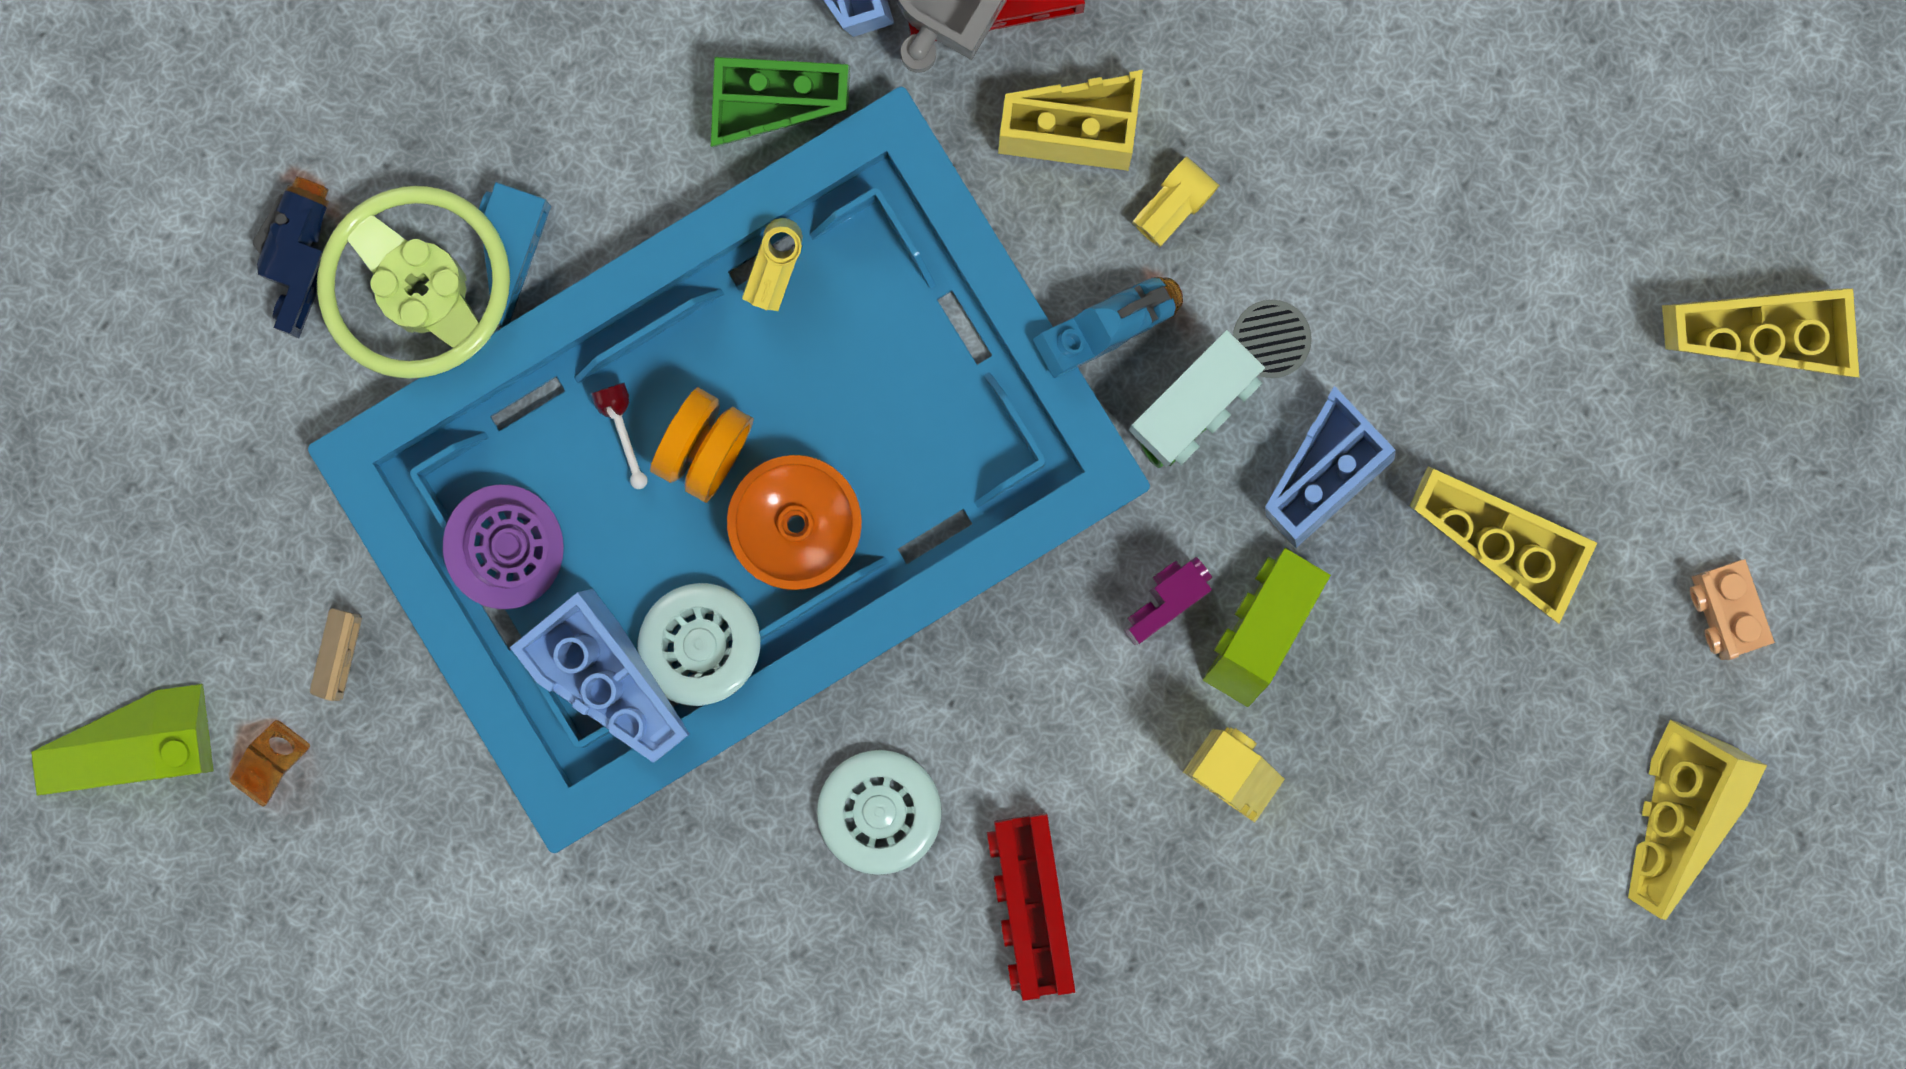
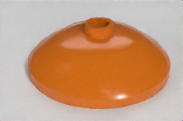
(761, 516)

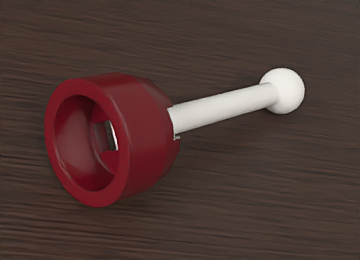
(613, 403)

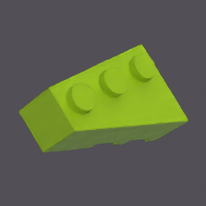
(1266, 626)

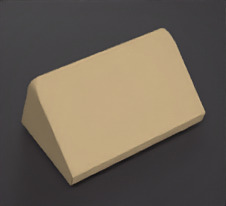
(335, 655)

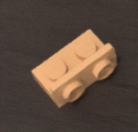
(1731, 610)

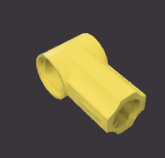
(1182, 193)
(773, 267)

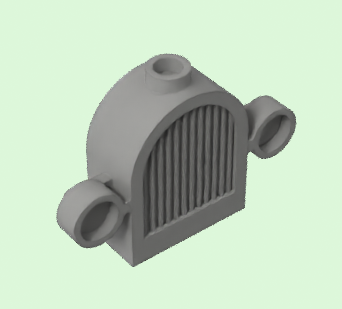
(954, 23)

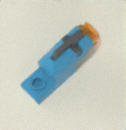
(1109, 324)

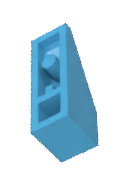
(520, 222)

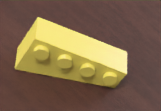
(1782, 330)
(1516, 545)

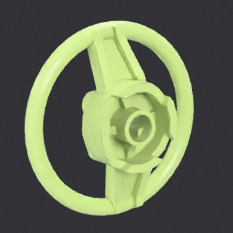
(396, 270)

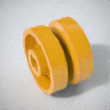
(701, 444)

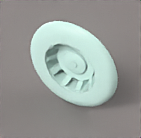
(700, 643)
(879, 812)

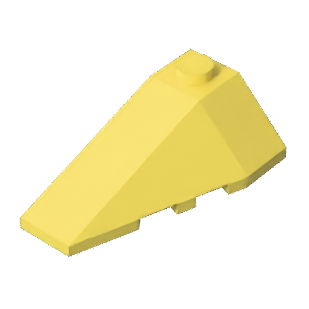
(1694, 805)

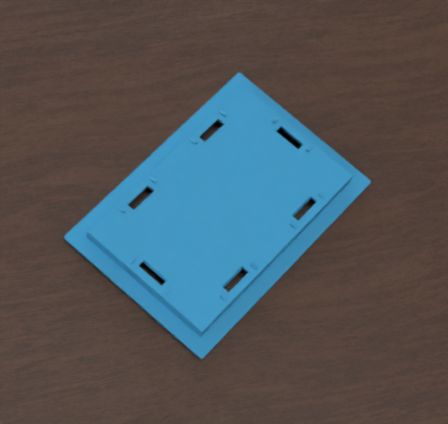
(843, 373)

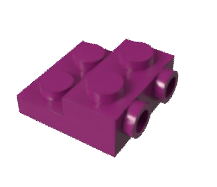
(1175, 592)

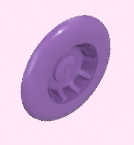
(504, 546)

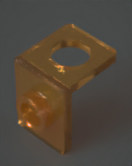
(262, 767)

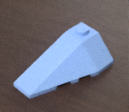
(597, 669)

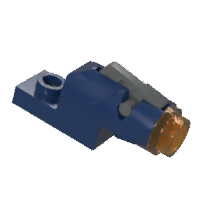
(287, 251)

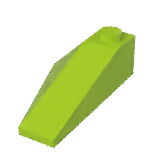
(140, 742)

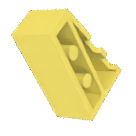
(1074, 123)
(1234, 772)

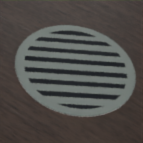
(1275, 336)

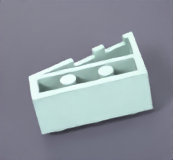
(1198, 400)

